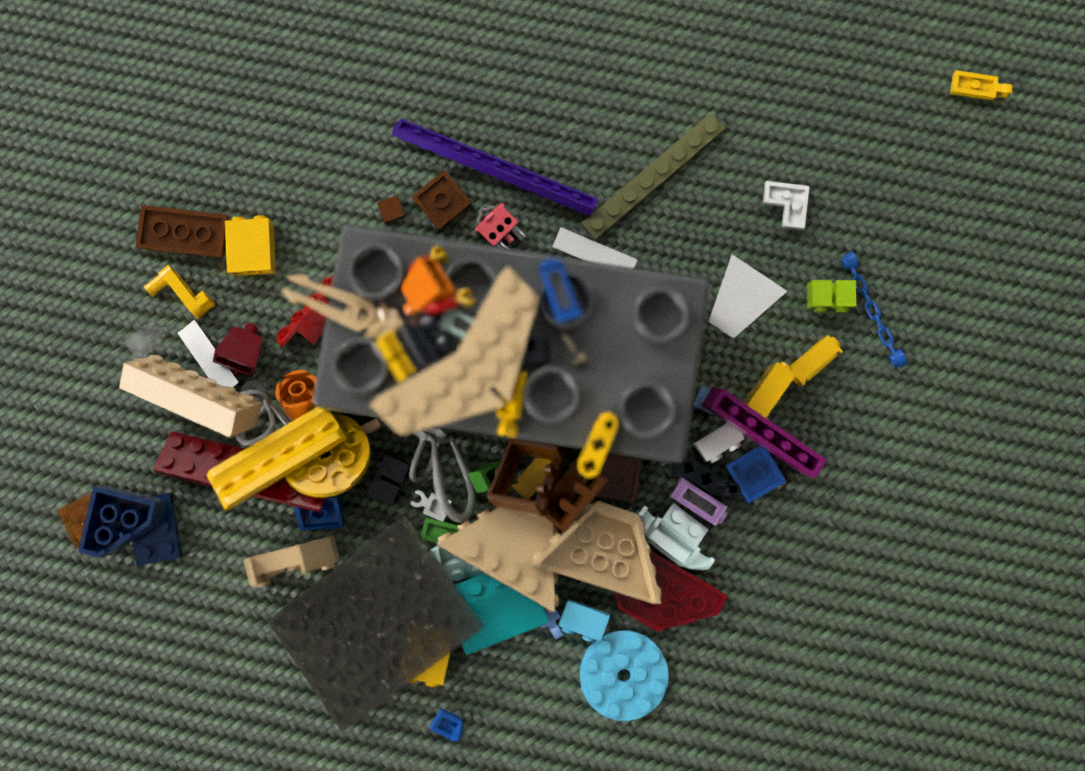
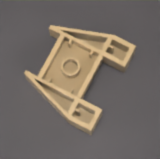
(306, 556)

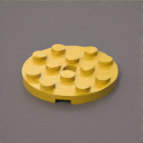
(339, 470)

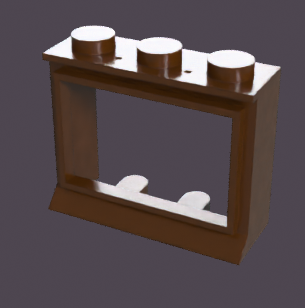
(506, 471)
(574, 483)

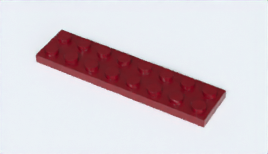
(193, 457)

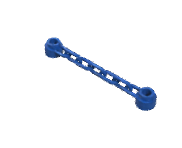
(897, 357)

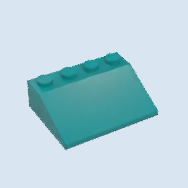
(500, 610)

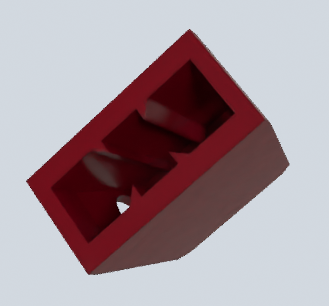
(239, 350)

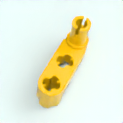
(197, 305)
(589, 452)

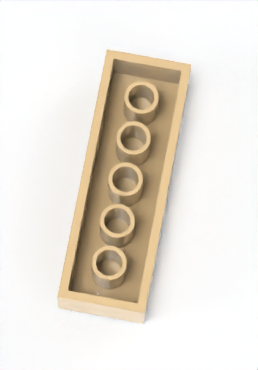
(191, 395)

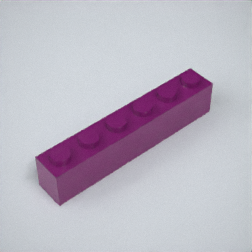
(763, 432)

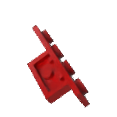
(307, 321)

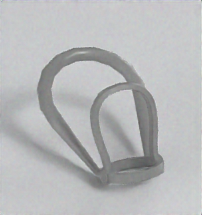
(241, 438)
(443, 438)

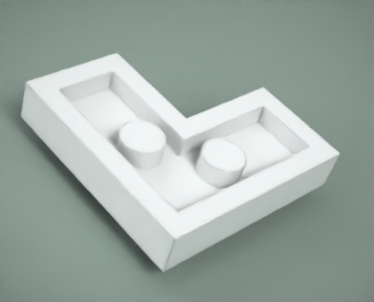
(792, 198)

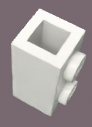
(718, 441)

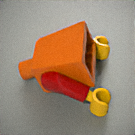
(429, 287)

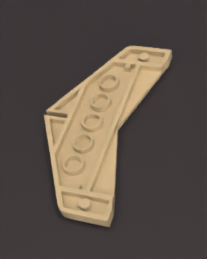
(484, 360)

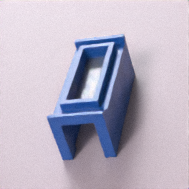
(559, 290)

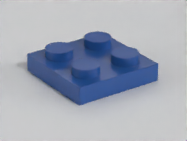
(755, 473)

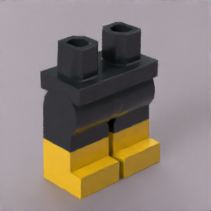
(413, 346)

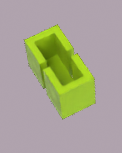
(829, 295)

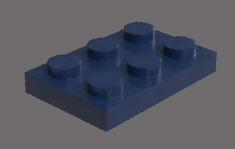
(162, 541)

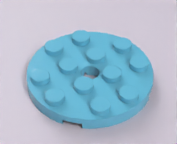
(627, 698)

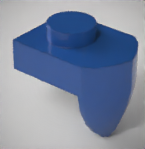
(448, 725)

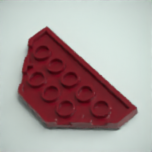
(682, 598)

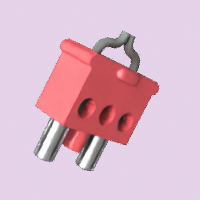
(495, 220)

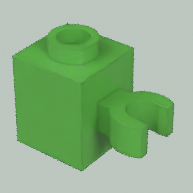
(483, 476)

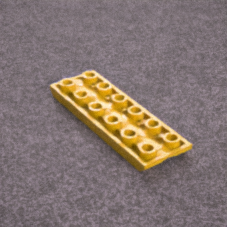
(275, 456)

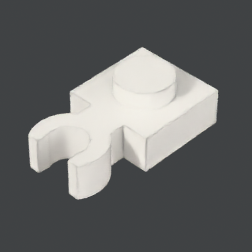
(431, 505)

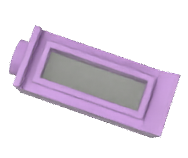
(699, 502)

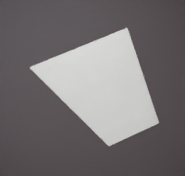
(742, 297)

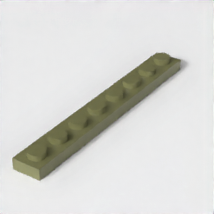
(653, 176)

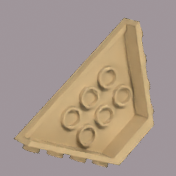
(503, 547)
(605, 550)

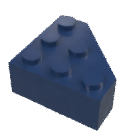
(117, 519)

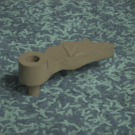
(581, 358)

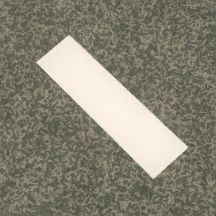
(590, 250)
(203, 353)

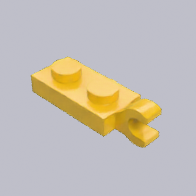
(978, 86)
(513, 409)

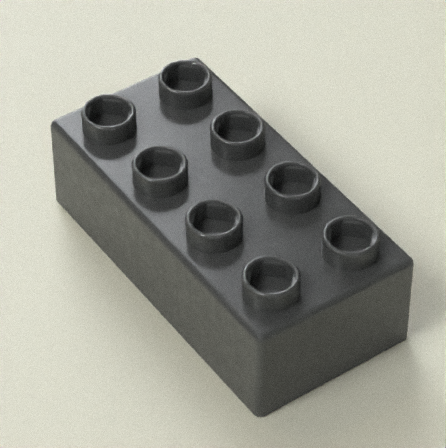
(634, 328)

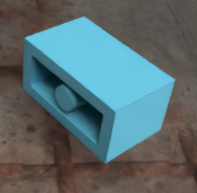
(583, 620)

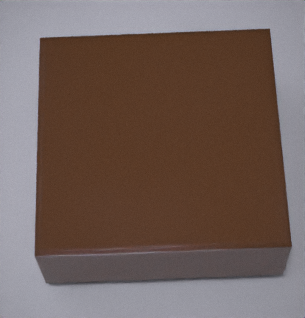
(391, 209)

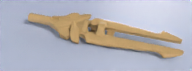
(375, 320)

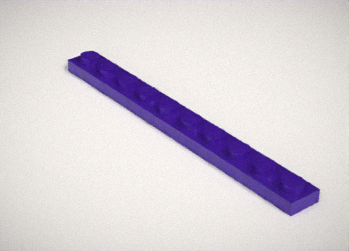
(495, 167)

